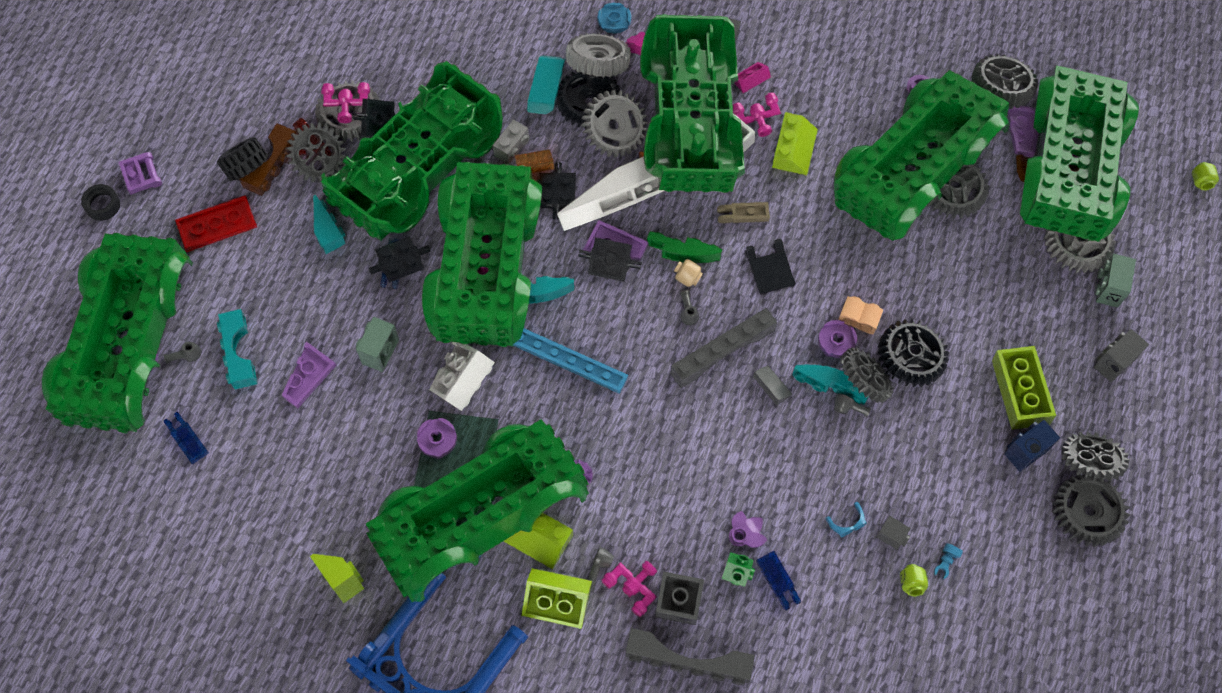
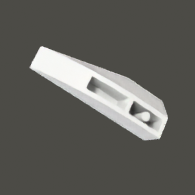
(614, 192)

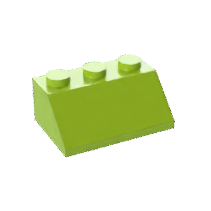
(795, 144)
(544, 542)
(340, 575)
(556, 598)

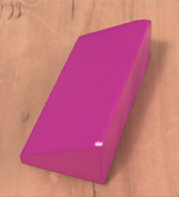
(752, 76)

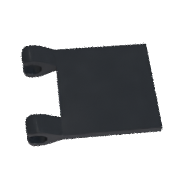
(771, 271)

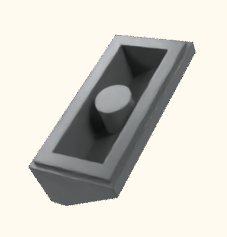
(772, 384)

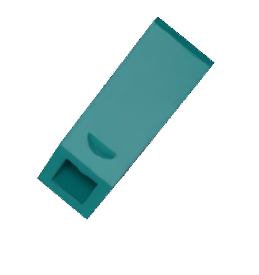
(325, 229)

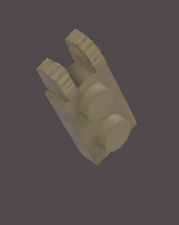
(744, 212)

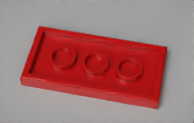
(215, 223)

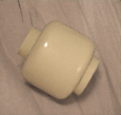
(688, 273)

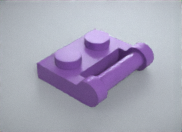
(134, 176)

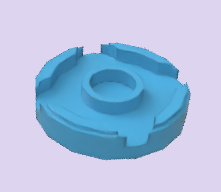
(614, 23)

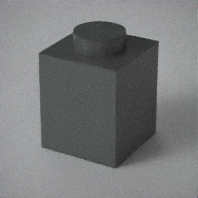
(894, 533)

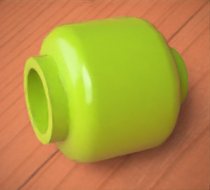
(1205, 176)
(914, 580)

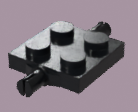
(374, 115)
(557, 189)
(399, 259)
(610, 259)

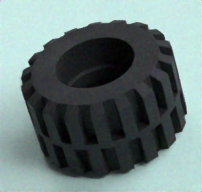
(242, 159)

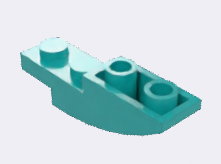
(550, 288)
(824, 377)

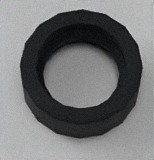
(105, 213)

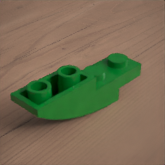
(678, 251)

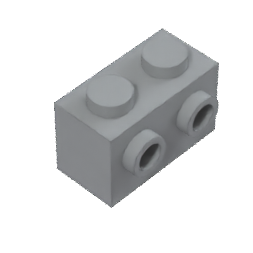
(511, 142)

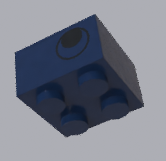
(1031, 445)

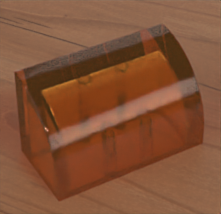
(538, 161)

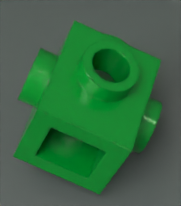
(738, 569)

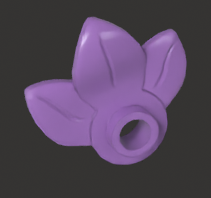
(749, 529)

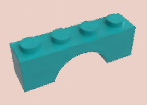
(233, 327)

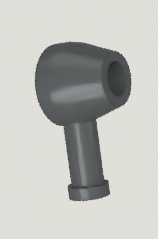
(685, 317)
(191, 355)
(844, 404)
(602, 559)

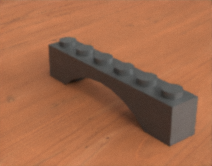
(702, 359)
(733, 666)

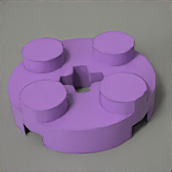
(828, 333)
(435, 427)

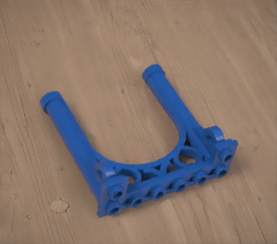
(373, 653)

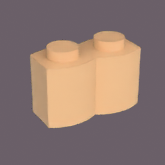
(861, 314)

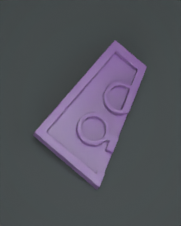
(1022, 131)
(608, 232)
(307, 376)

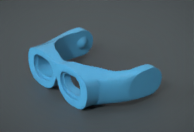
(843, 531)

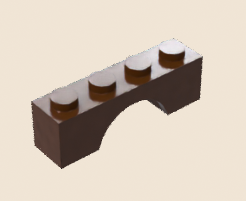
(261, 178)

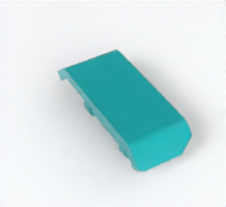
(545, 84)

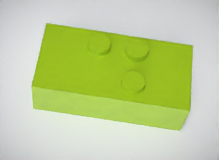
(1023, 387)

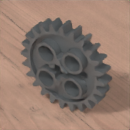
(302, 141)
(866, 375)
(1095, 456)

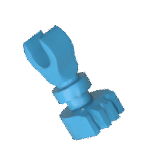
(950, 552)

